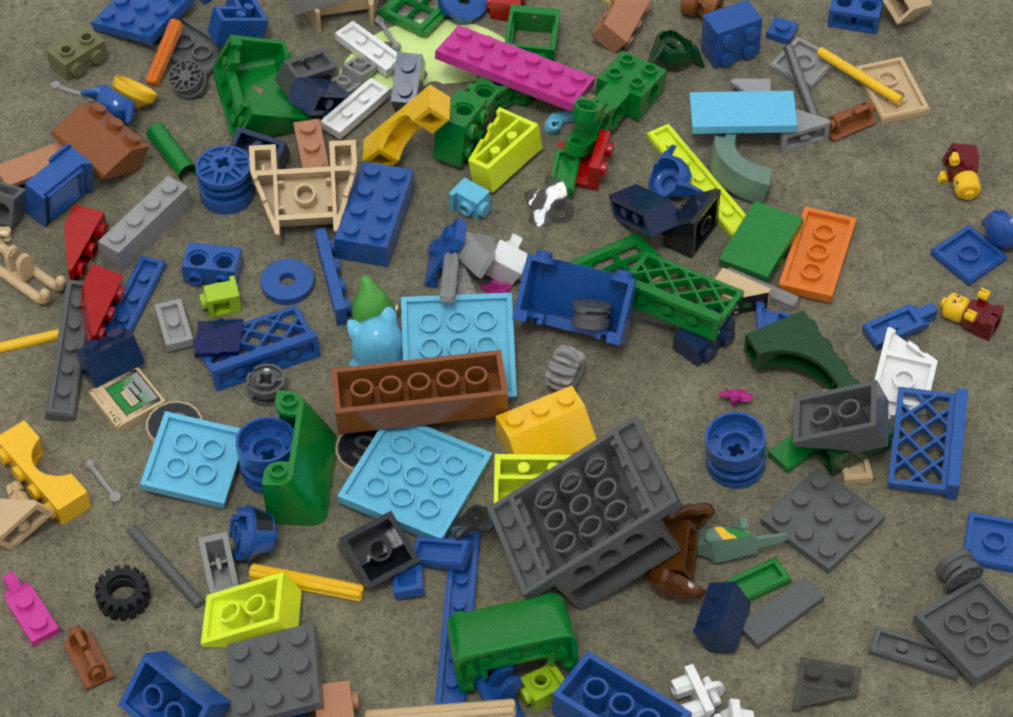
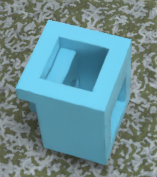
(470, 199)

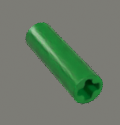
(169, 149)

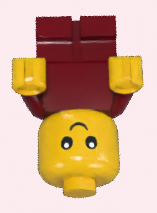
(962, 167)
(974, 315)

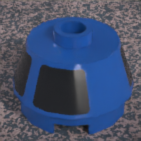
(252, 533)

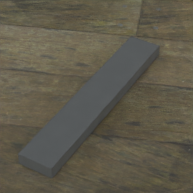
(66, 367)

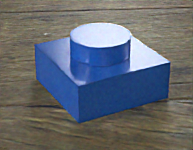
(782, 30)
(409, 583)

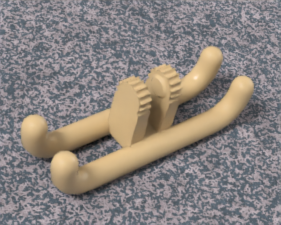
(21, 269)

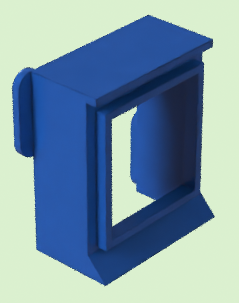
(57, 185)

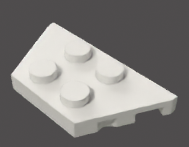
(903, 366)

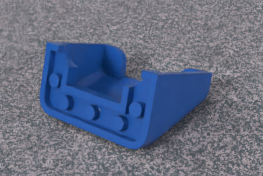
(553, 285)

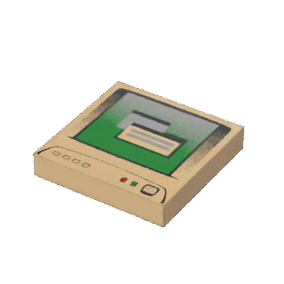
(126, 399)

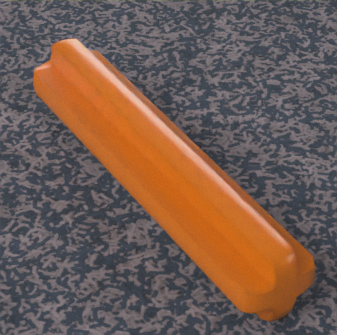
(164, 52)

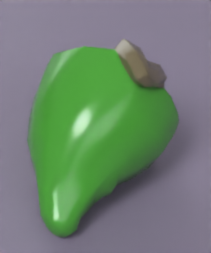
(371, 301)

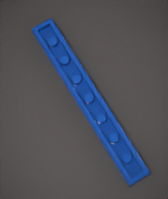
(459, 596)

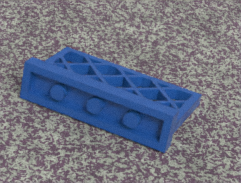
(284, 353)
(953, 441)

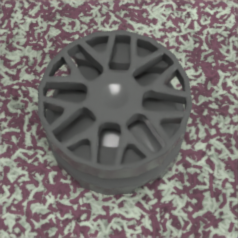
(188, 80)
(591, 314)
(265, 382)
(958, 569)

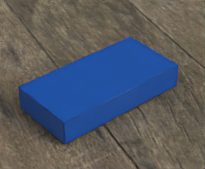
(443, 553)

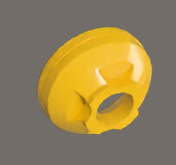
(135, 91)

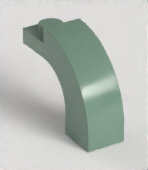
(735, 172)

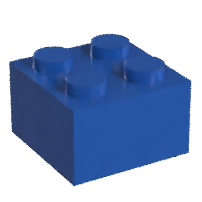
(731, 34)

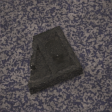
(824, 683)

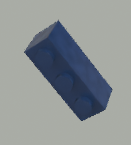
(643, 210)

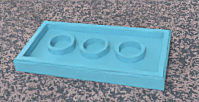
(743, 112)

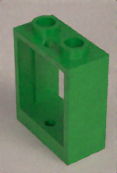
(546, 22)

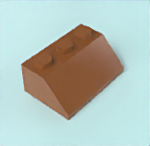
(102, 140)

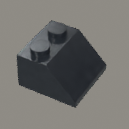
(695, 223)
(377, 551)

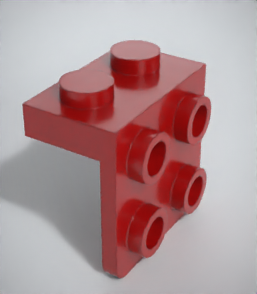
(596, 163)

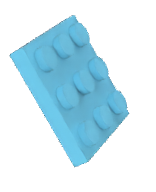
(192, 460)

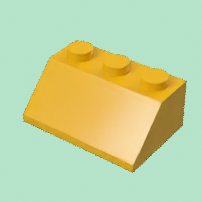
(546, 426)

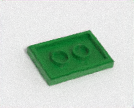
(761, 241)

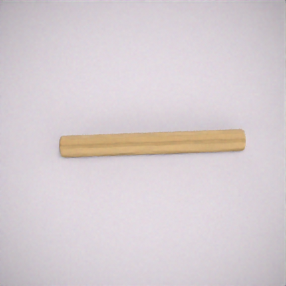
(486, 708)

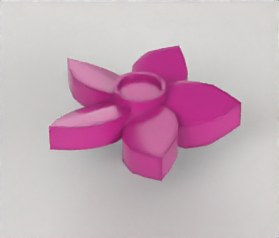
(496, 287)
(735, 395)

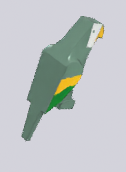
(733, 542)

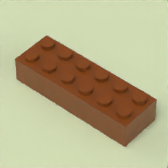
(419, 391)

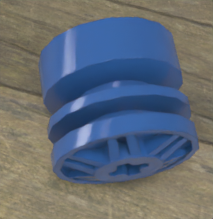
(225, 179)
(260, 444)
(735, 450)

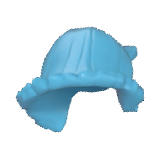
(376, 339)

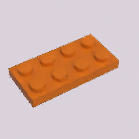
(817, 254)

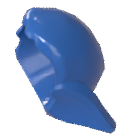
(115, 103)
(672, 177)
(999, 228)

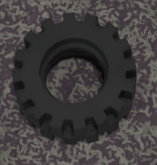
(123, 607)

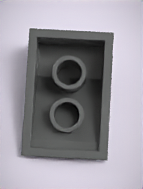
(843, 418)

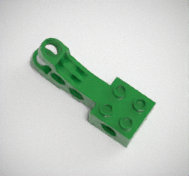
(622, 90)
(468, 117)

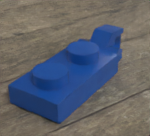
(905, 320)

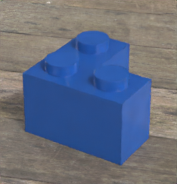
(237, 18)

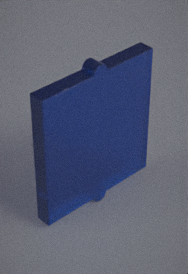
(219, 338)

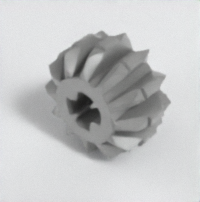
(565, 368)

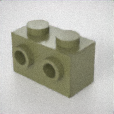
(77, 53)

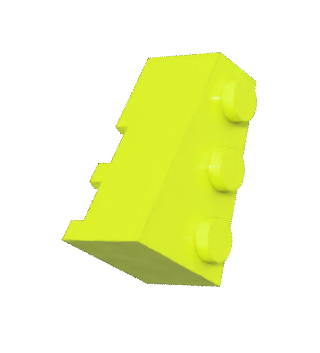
(504, 150)
(516, 470)

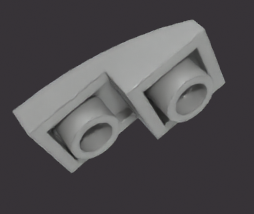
(355, 74)

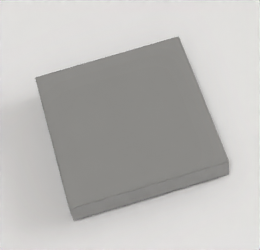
(813, 67)

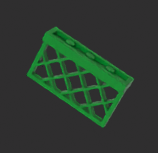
(675, 307)

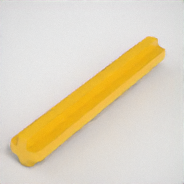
(311, 582)

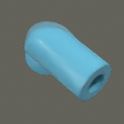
(557, 119)

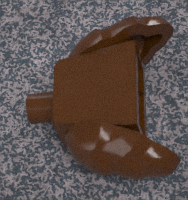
(676, 574)

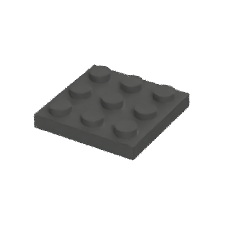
(823, 520)
(971, 629)
(276, 674)

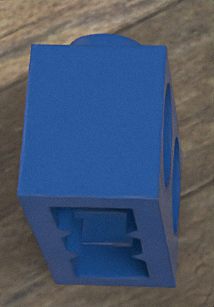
(855, 15)
(211, 264)

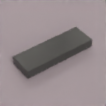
(781, 612)
(911, 653)

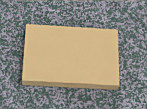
(897, 76)

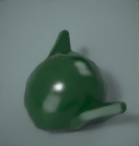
(674, 51)

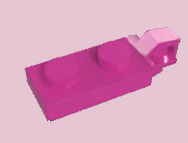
(29, 610)

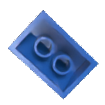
(170, 689)

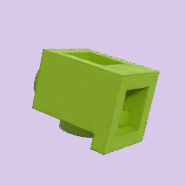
(221, 298)
(535, 693)

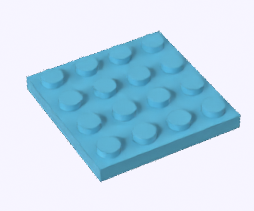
(464, 327)
(416, 476)

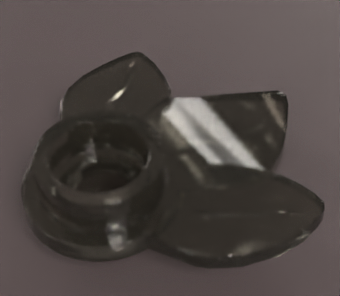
(547, 200)
(475, 518)

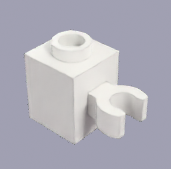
(508, 261)

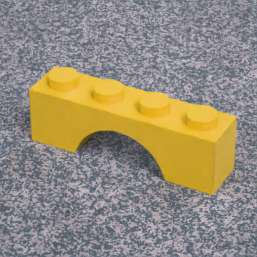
(426, 110)
(63, 494)

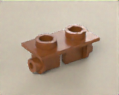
(851, 120)
(87, 657)

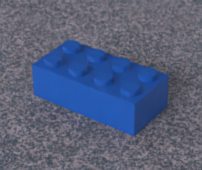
(374, 214)
(603, 690)

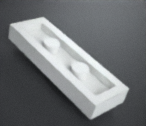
(367, 46)
(355, 108)

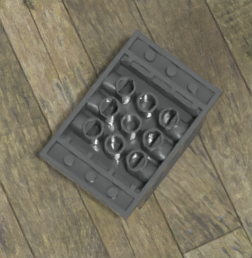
(590, 519)

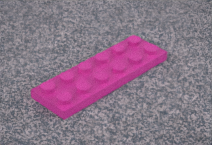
(514, 67)

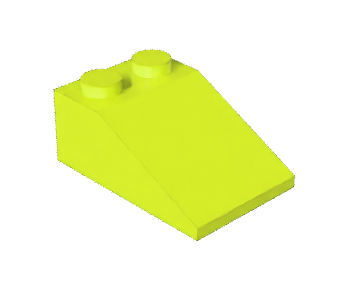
(251, 610)

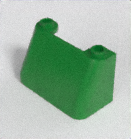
(257, 62)
(301, 488)
(511, 636)

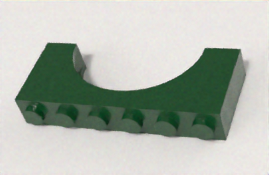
(800, 346)

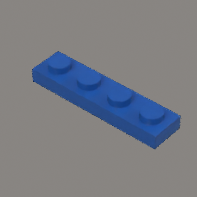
(331, 268)

